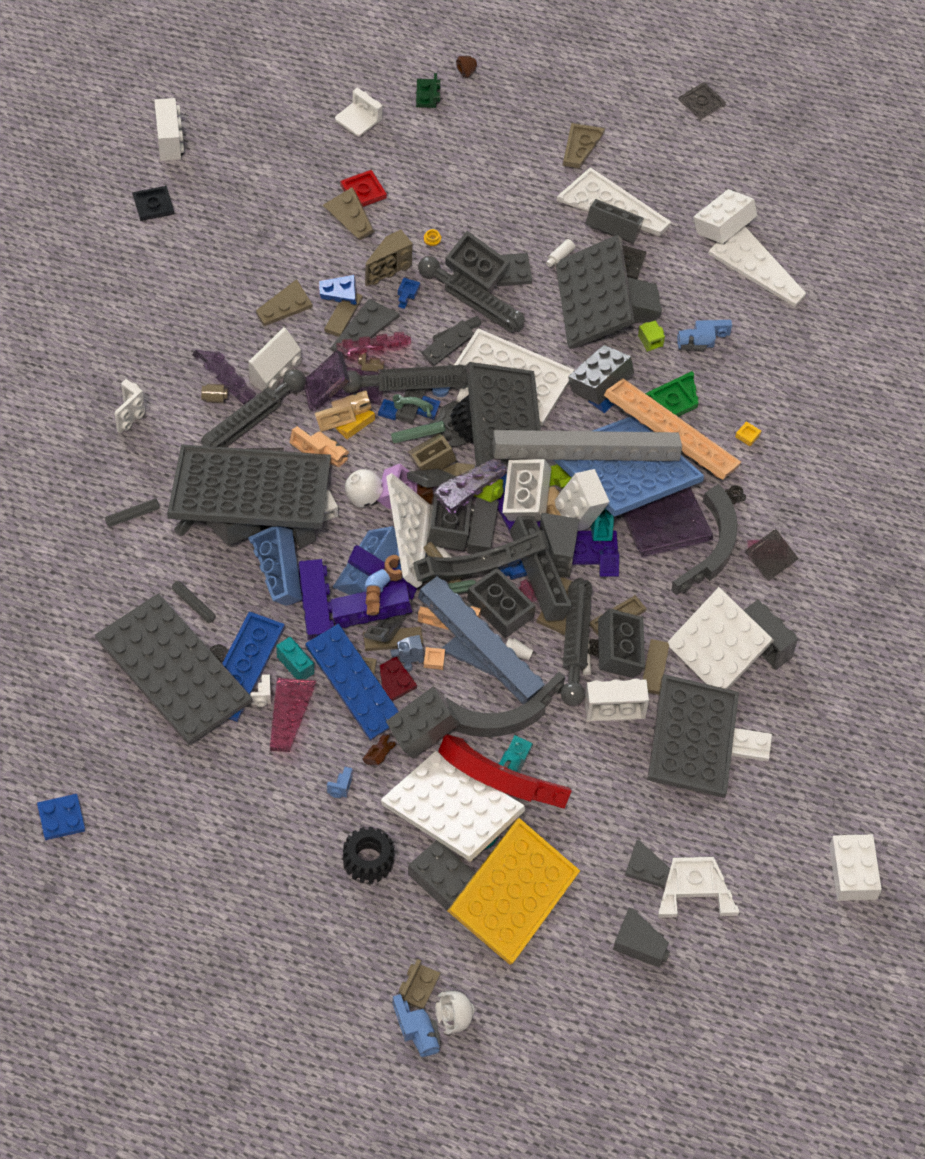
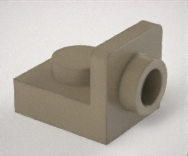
(370, 365)

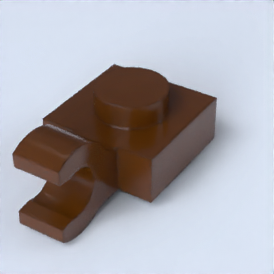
(377, 753)

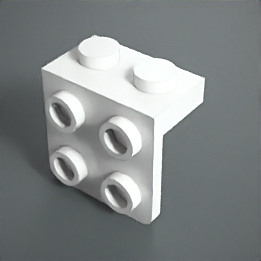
(361, 114)
(132, 408)

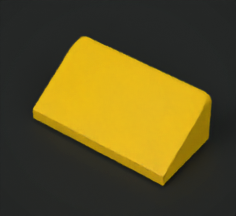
(352, 428)

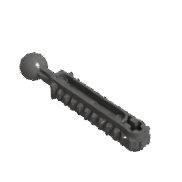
(473, 295)
(409, 378)
(253, 411)
(576, 640)

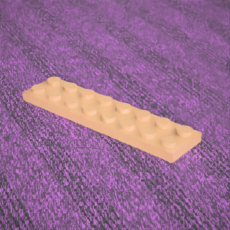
(662, 420)

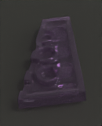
(226, 374)
(461, 488)

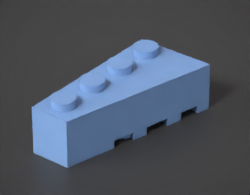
(278, 563)

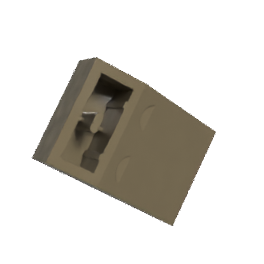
(389, 257)

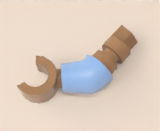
(376, 582)

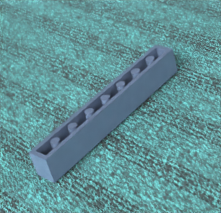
(480, 640)

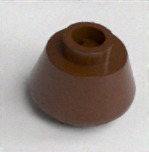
(466, 65)

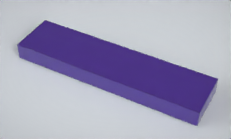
(370, 564)

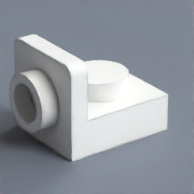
(263, 695)

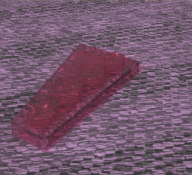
(360, 346)
(289, 709)

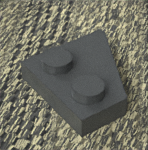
(647, 866)

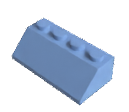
(380, 543)

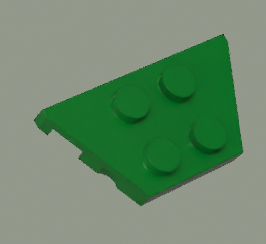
(677, 395)

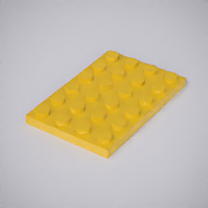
(513, 891)

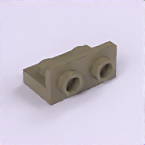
(418, 985)

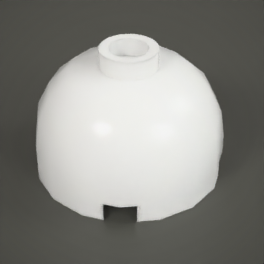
(363, 487)
(454, 1007)

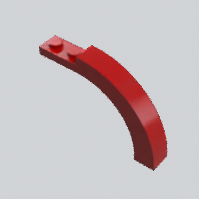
(486, 771)

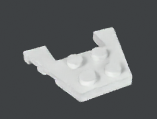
(696, 879)

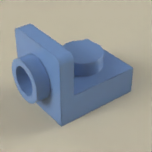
(343, 784)

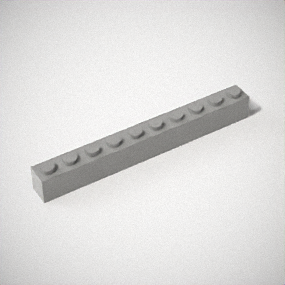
(586, 445)

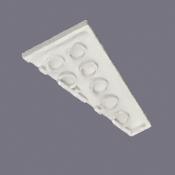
(594, 186)
(752, 260)
(411, 525)

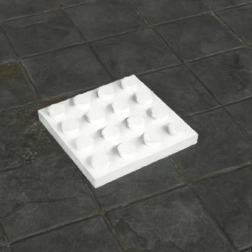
(720, 641)

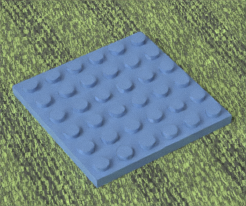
(635, 482)

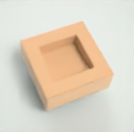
(434, 658)

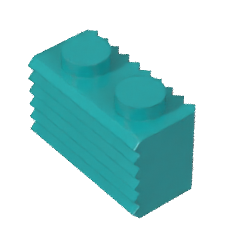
(295, 659)

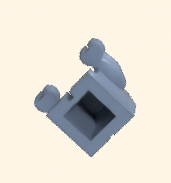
(409, 651)

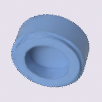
(440, 392)

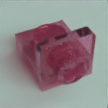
(527, 590)

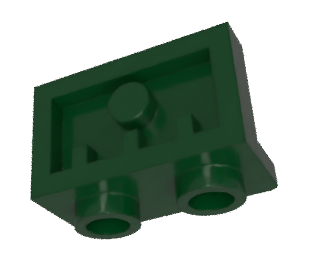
(427, 92)

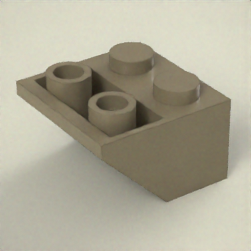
(432, 454)

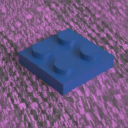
(61, 816)

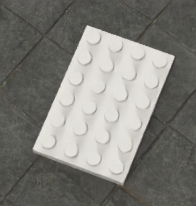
(550, 376)
(452, 806)

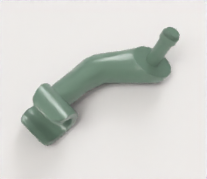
(399, 402)

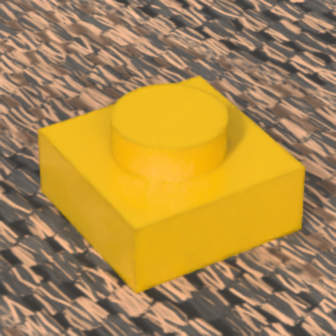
(748, 433)

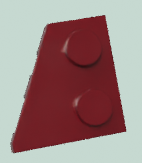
(396, 679)

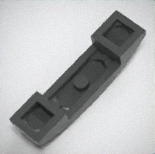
(385, 629)

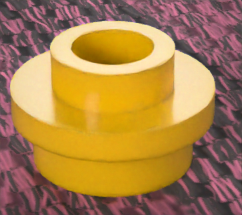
(432, 233)

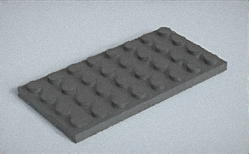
(173, 668)

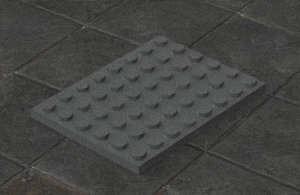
(250, 486)

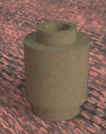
(214, 393)

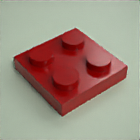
(366, 187)

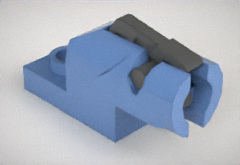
(703, 334)
(417, 1027)

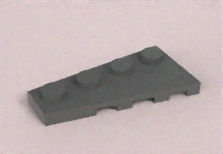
(367, 322)

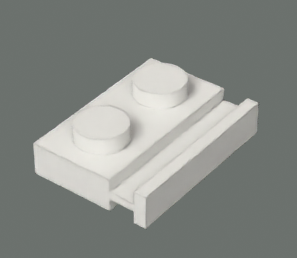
(751, 744)

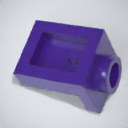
(608, 562)

